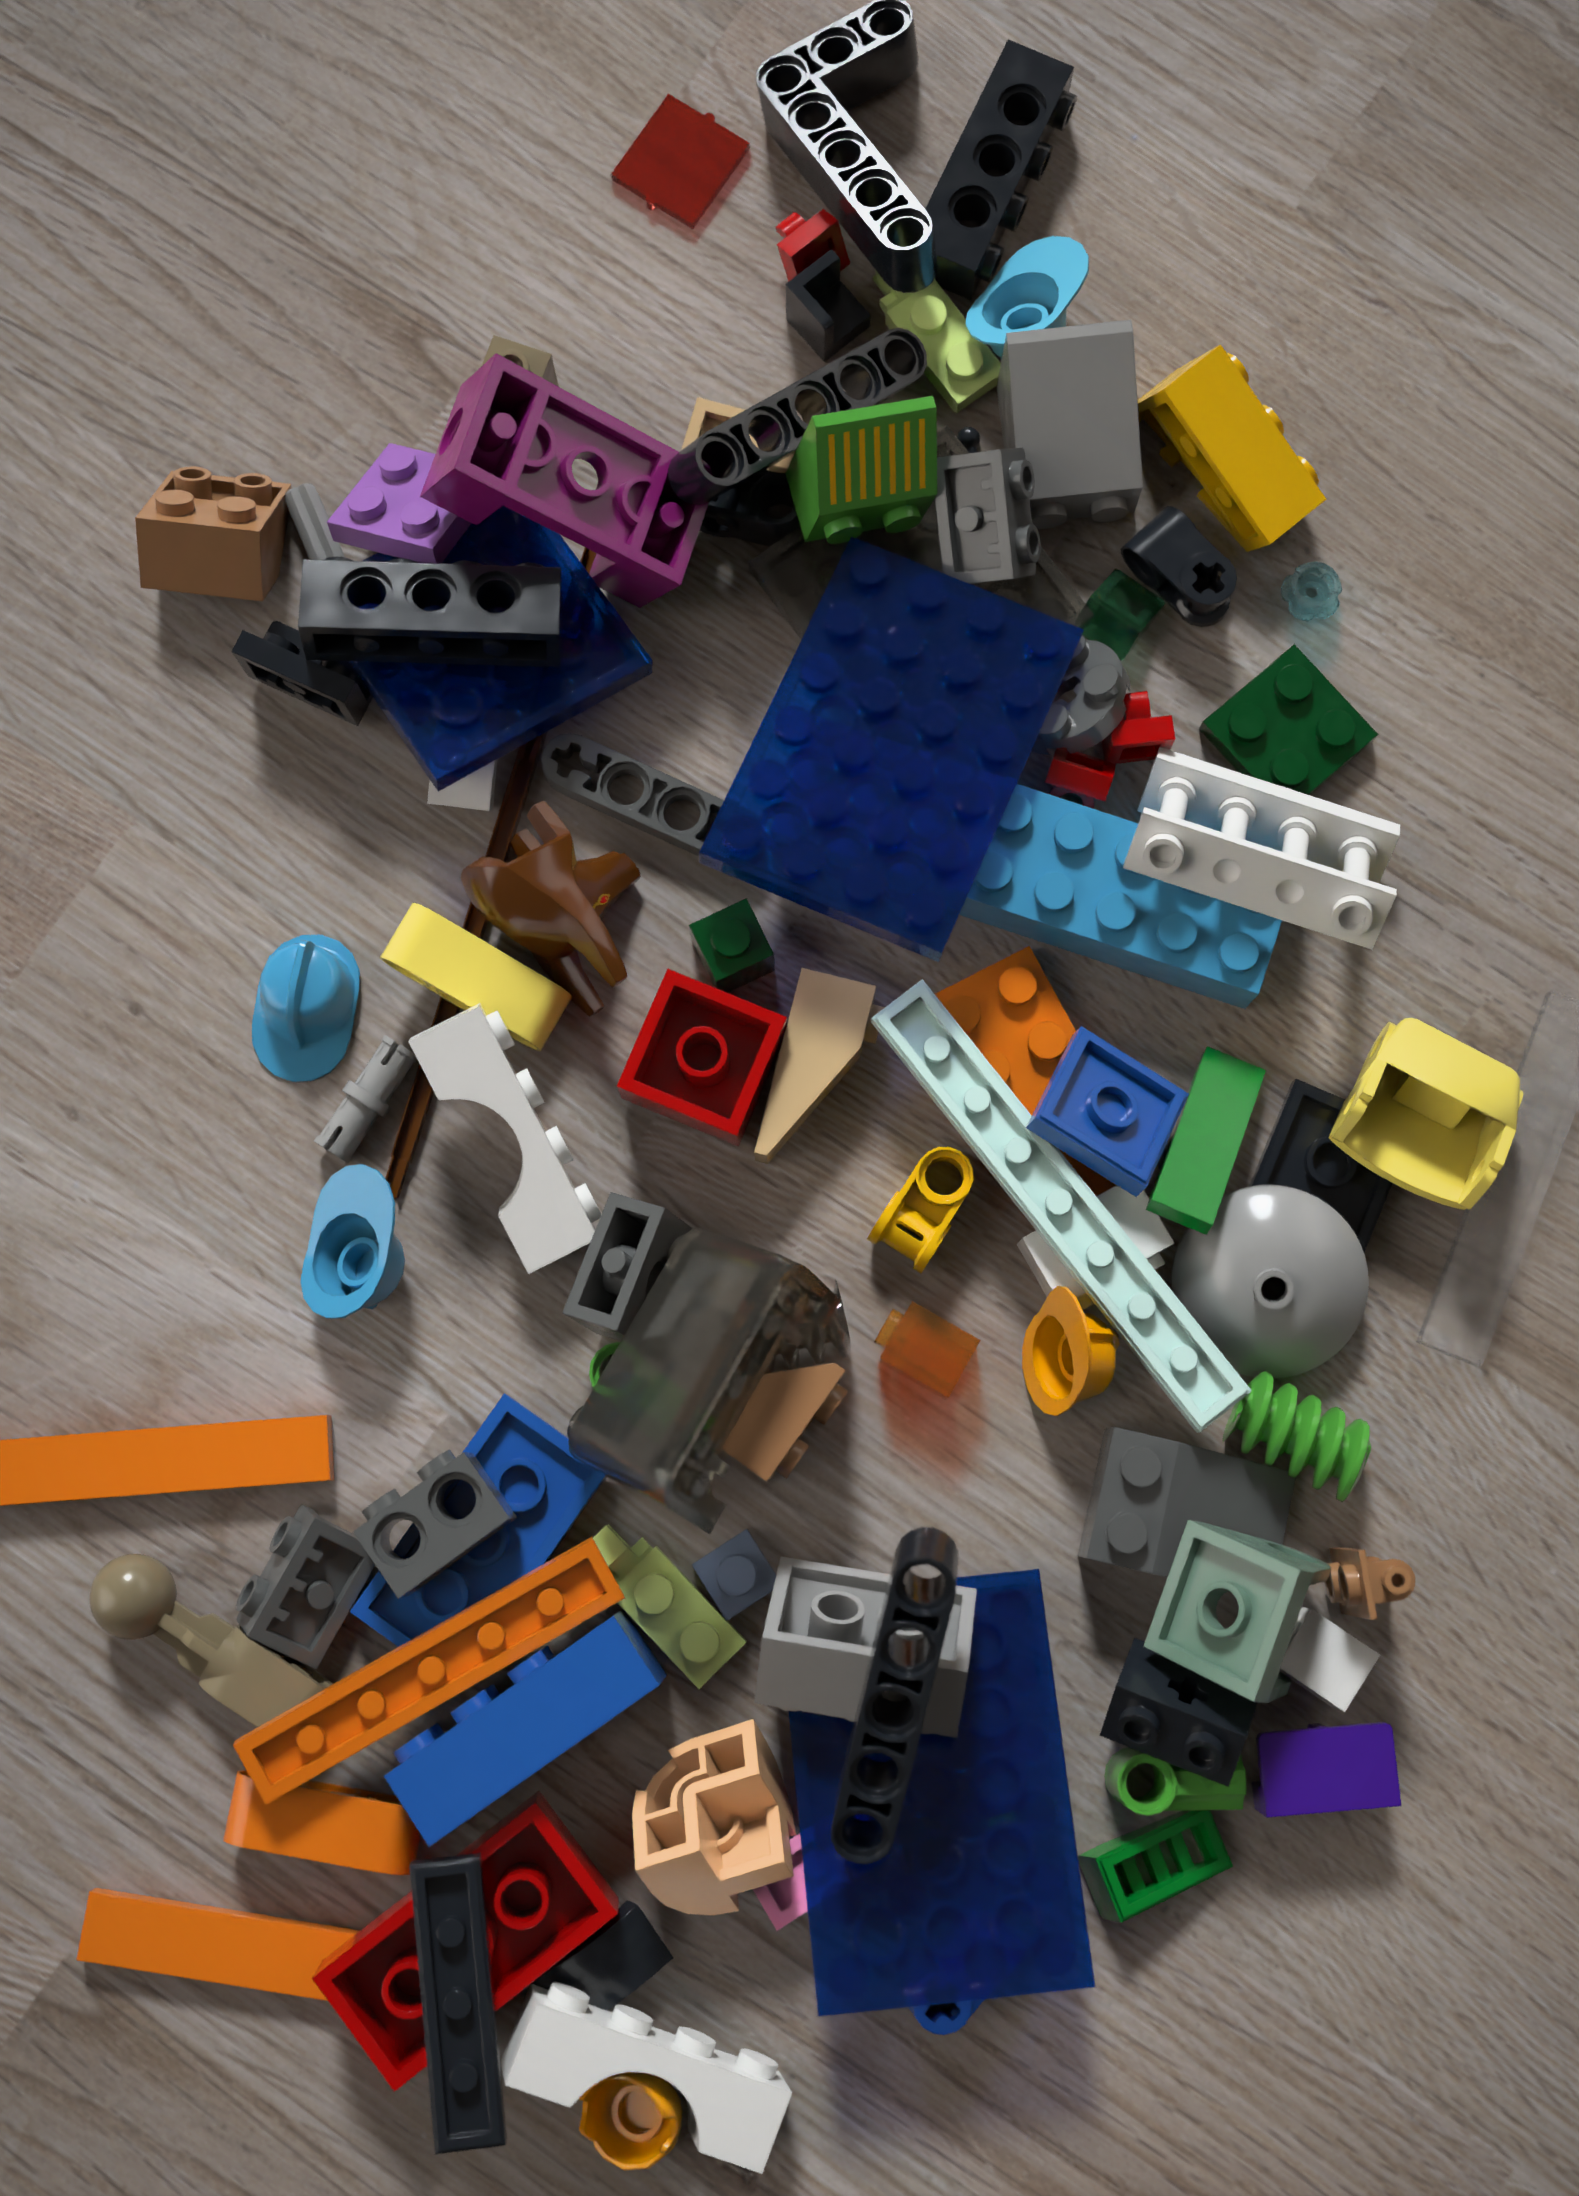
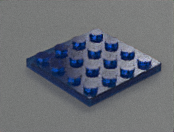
(474, 714)

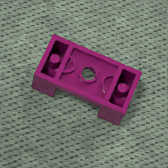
(516, 447)

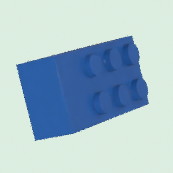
(518, 1732)

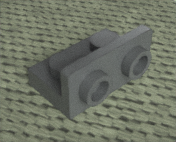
(986, 516)
(304, 1587)

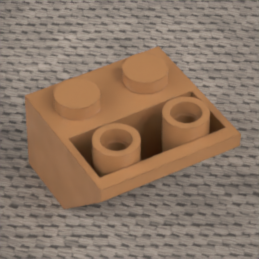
(213, 534)
(779, 1413)

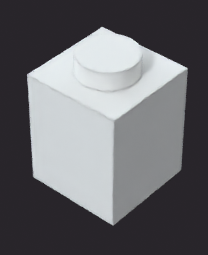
(1326, 1659)

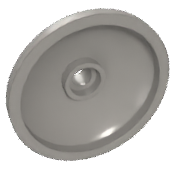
(1263, 1236)

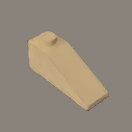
(818, 1048)

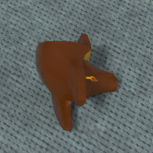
(555, 903)

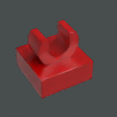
(808, 241)
(1138, 733)
(1080, 775)

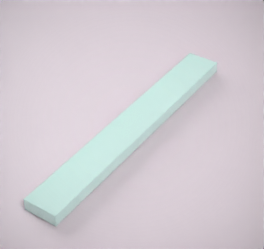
(1061, 1207)

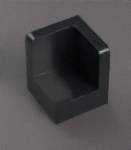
(824, 308)

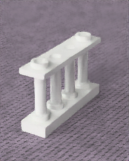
(1264, 848)

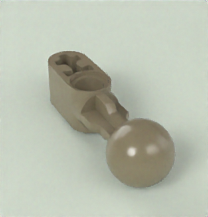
(138, 1599)

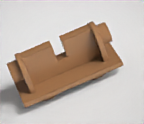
(1364, 1581)

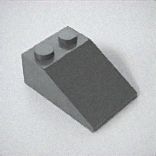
(1154, 1485)

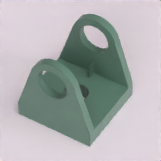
(1269, 1591)

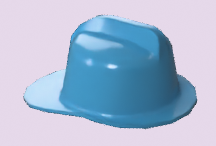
(305, 1007)
(352, 1245)

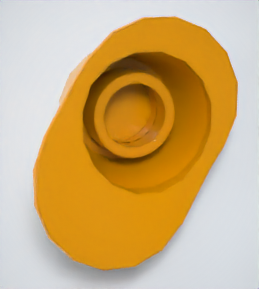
(1067, 1354)

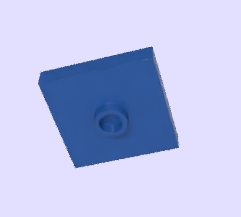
(1108, 1111)

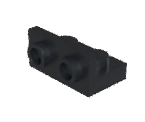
(281, 664)

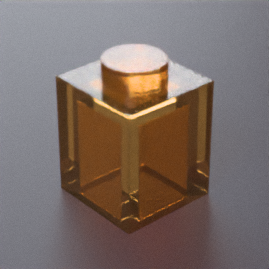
(925, 1349)

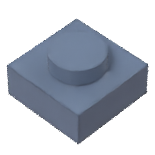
(736, 1574)

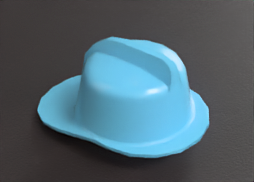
(1029, 291)

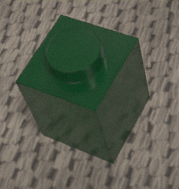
(732, 946)

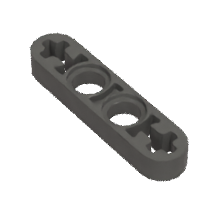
(647, 812)

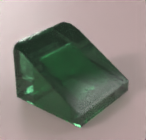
(1121, 613)

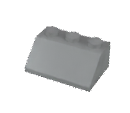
(823, 1637)

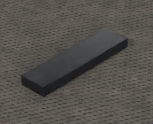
(458, 2003)

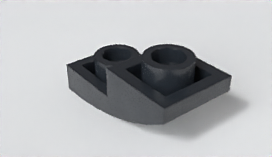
(611, 1960)

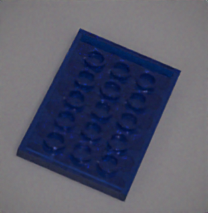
(892, 748)
(984, 1852)

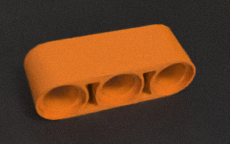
(325, 1825)

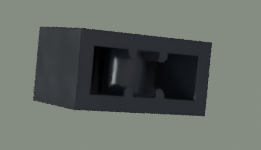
(1178, 1716)

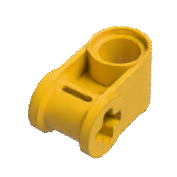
(922, 1210)

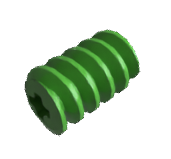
(1301, 1434)

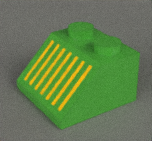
(865, 470)

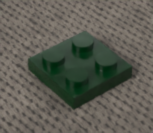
(1288, 726)

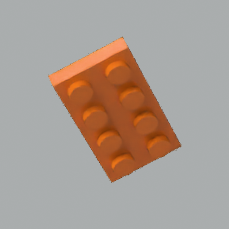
(1018, 1029)

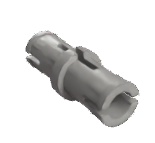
(366, 1099)

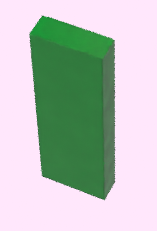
(1206, 1140)

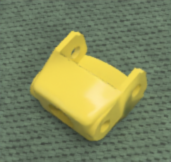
(1430, 1114)

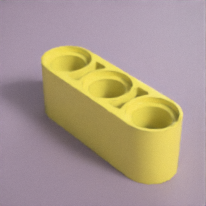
(475, 972)

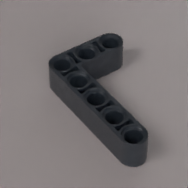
(805, 111)

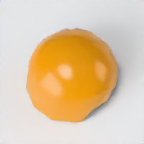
(632, 2119)

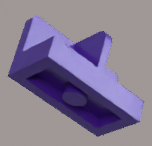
(1326, 1770)

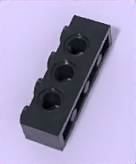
(1020, 87)
(403, 632)

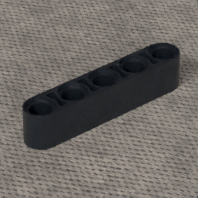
(866, 374)
(888, 1725)

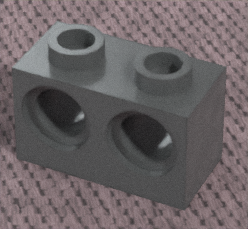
(442, 1535)

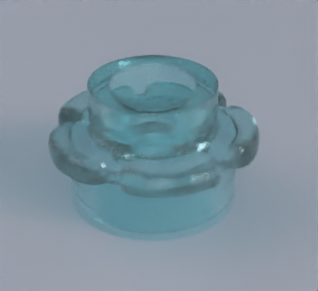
(1321, 579)

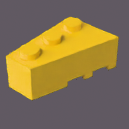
(1231, 448)

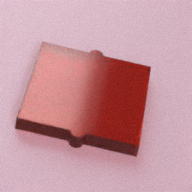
(680, 161)

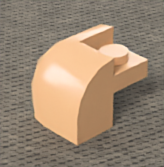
(714, 1822)

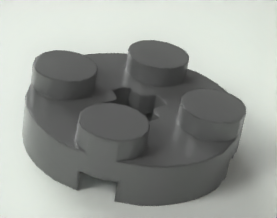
(1098, 707)

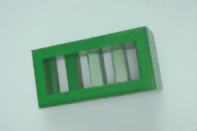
(1103, 1881)

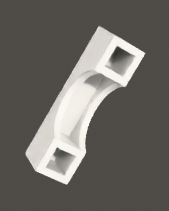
(468, 1062)
(569, 2046)

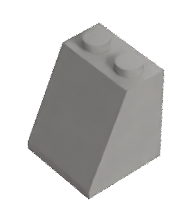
(1075, 414)

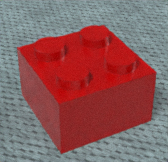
(702, 1057)

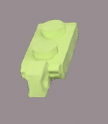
(956, 362)
(669, 1607)

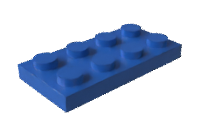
(542, 1487)

